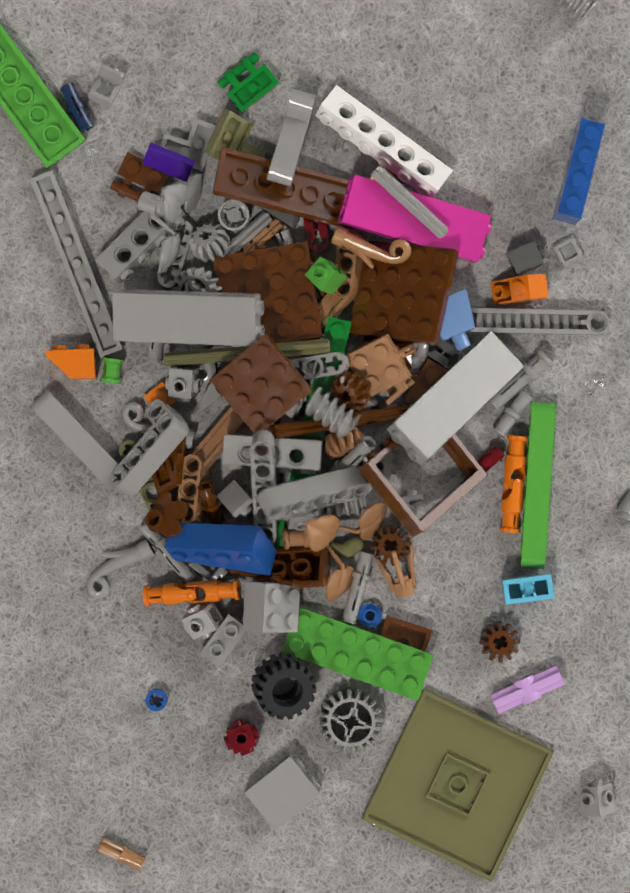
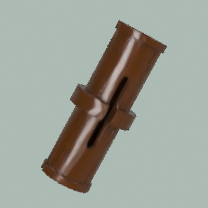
(210, 502)

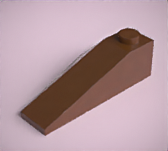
(297, 568)

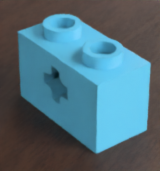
(527, 588)

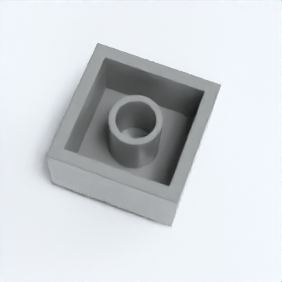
(270, 607)

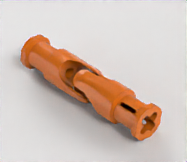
(513, 488)
(178, 592)

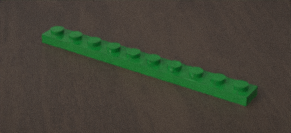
(337, 333)

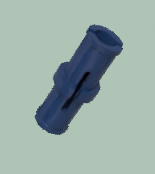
(69, 93)

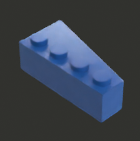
(224, 546)

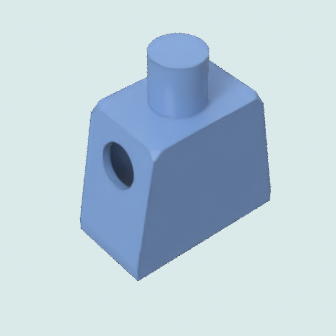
(457, 320)

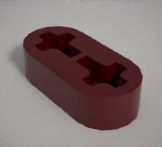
(322, 229)

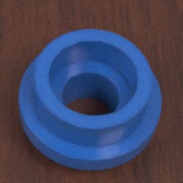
(369, 623)

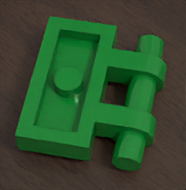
(252, 88)

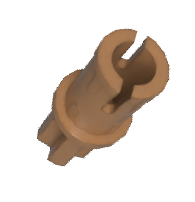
(121, 854)

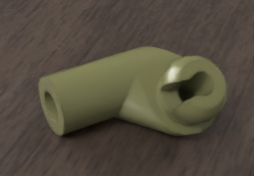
(349, 547)

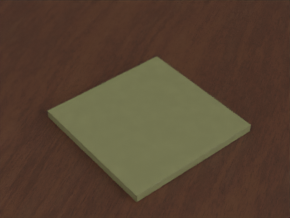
(457, 784)

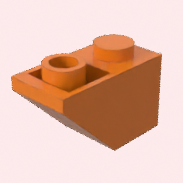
(519, 289)
(75, 363)

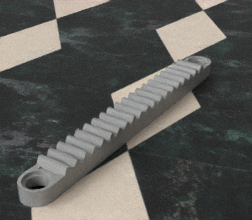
(537, 321)

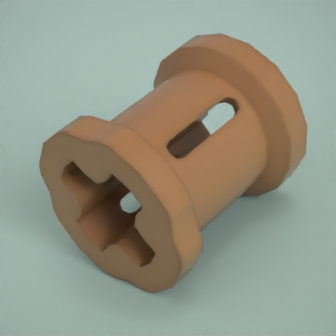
(294, 538)

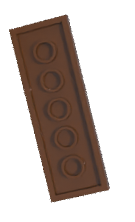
(309, 196)

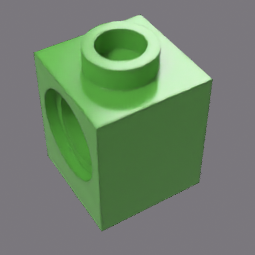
(326, 275)

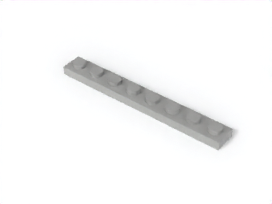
(76, 263)

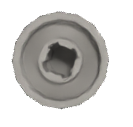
(234, 215)

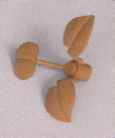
(324, 530)

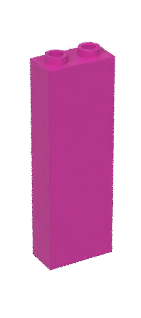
(376, 211)

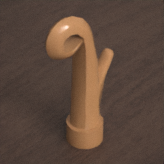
(365, 249)

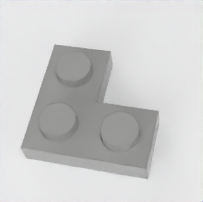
(195, 146)

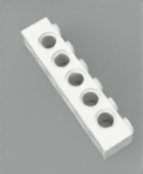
(378, 131)

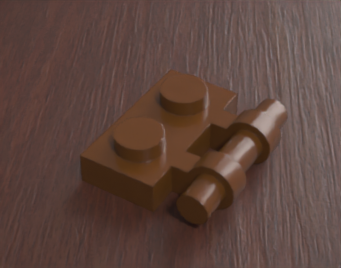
(136, 172)

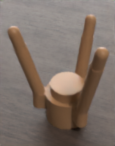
(403, 585)

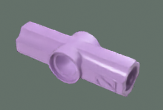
(527, 689)

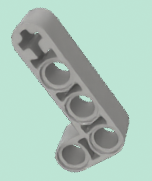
(291, 137)
(151, 450)

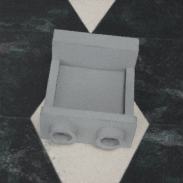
(283, 791)

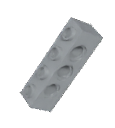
(128, 242)
(310, 447)

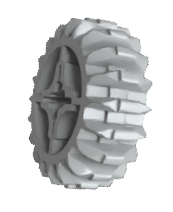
(371, 726)

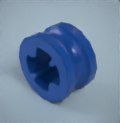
(154, 707)

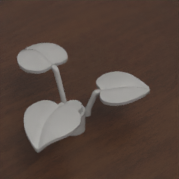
(169, 205)

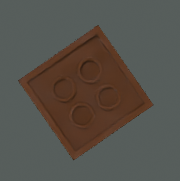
(261, 384)

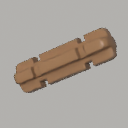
(264, 236)

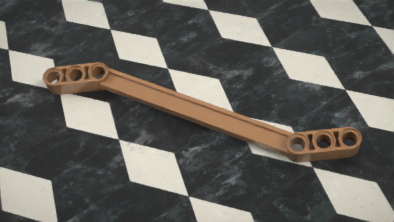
(212, 445)

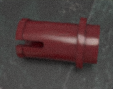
(491, 458)

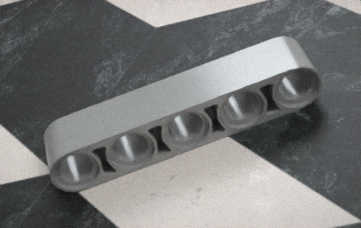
(75, 436)
(263, 477)
(313, 493)

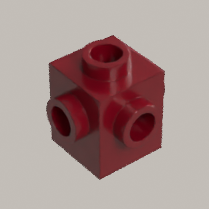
(245, 728)

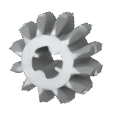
(209, 241)

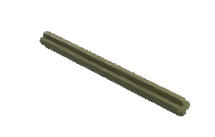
(230, 353)

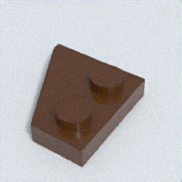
(170, 472)

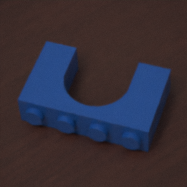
(574, 193)

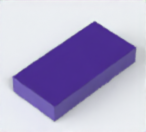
(168, 162)

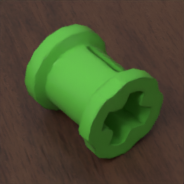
(111, 370)

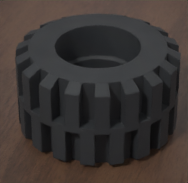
(294, 700)

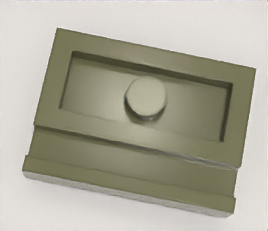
(229, 133)

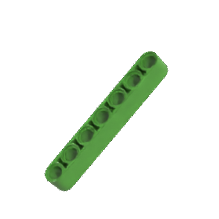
(537, 485)

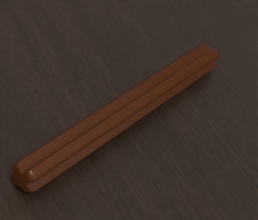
(311, 425)

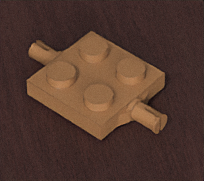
(381, 363)

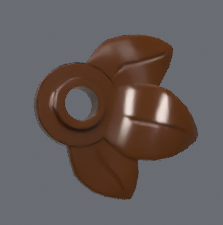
(168, 514)

